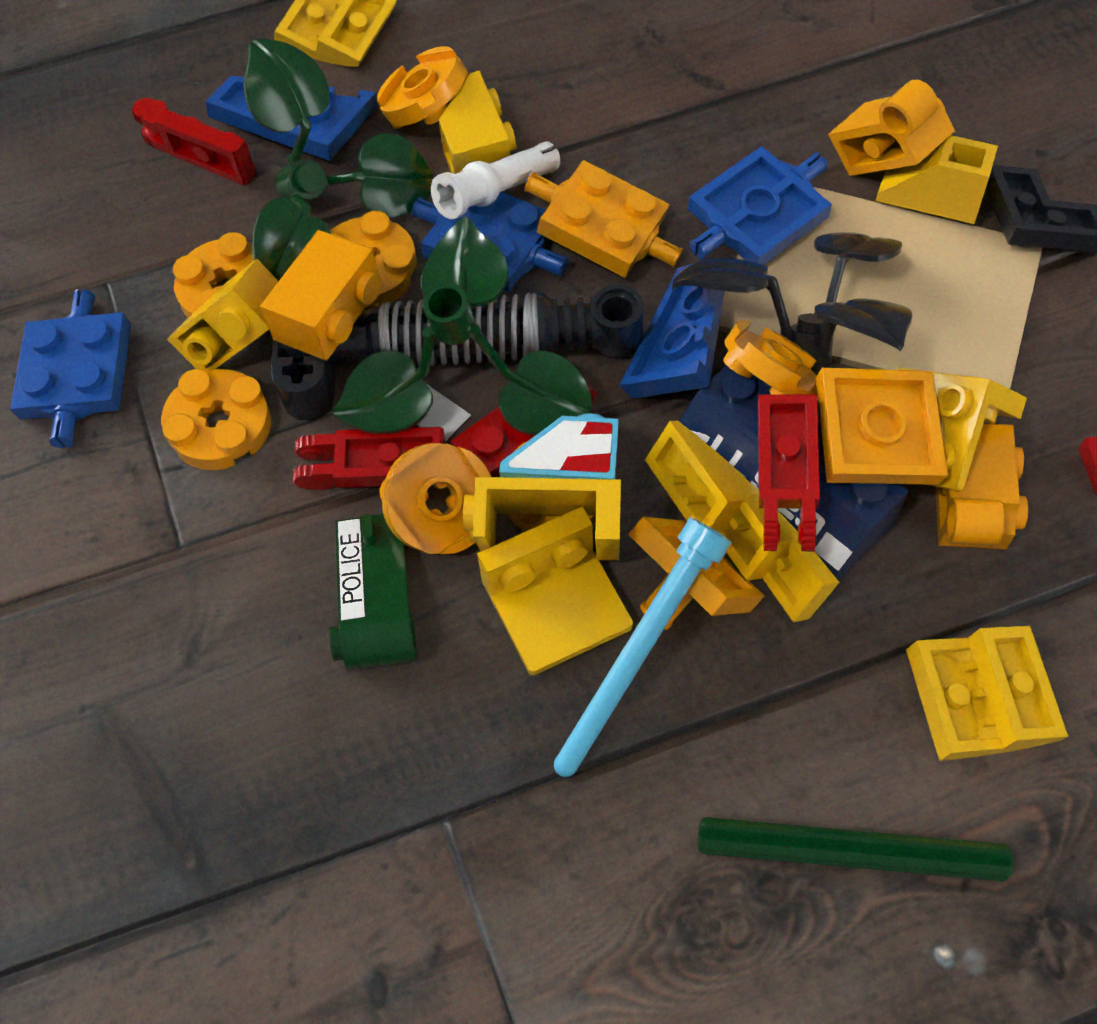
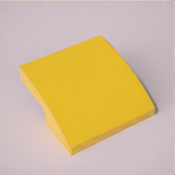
(334, 29)
(985, 693)

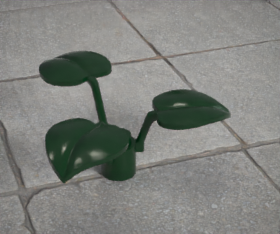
(282, 92)
(463, 270)

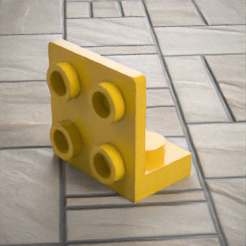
(963, 408)
(553, 592)

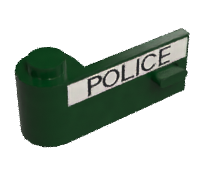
(372, 596)

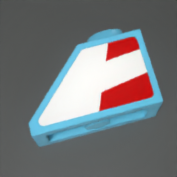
(568, 450)

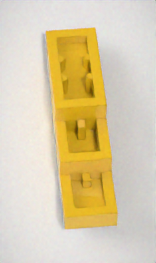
(723, 499)

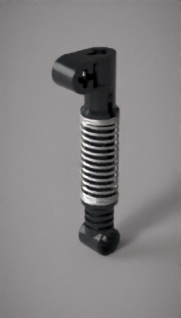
(506, 324)

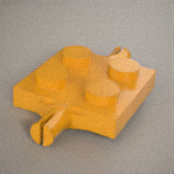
(603, 218)

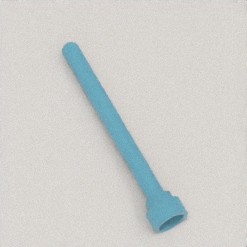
(698, 550)

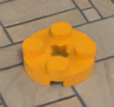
(424, 89)
(391, 248)
(206, 266)
(771, 359)
(208, 392)
(405, 495)

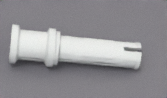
(482, 182)

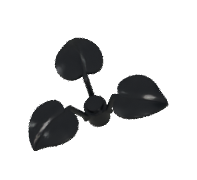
(815, 330)

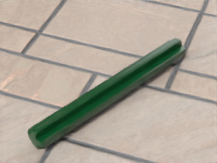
(855, 849)

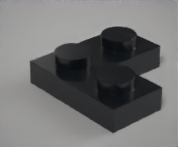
(1035, 220)

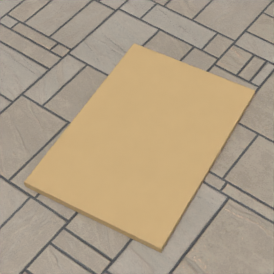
(956, 278)

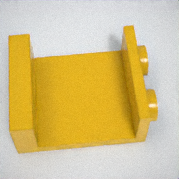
(545, 497)

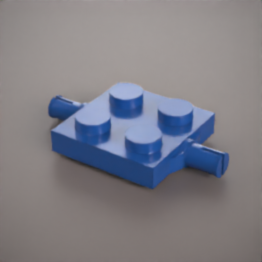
(759, 206)
(509, 225)
(71, 367)

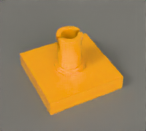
(880, 426)
(718, 589)

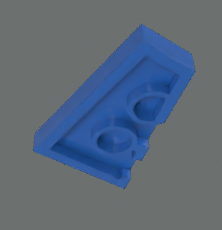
(328, 130)
(677, 344)

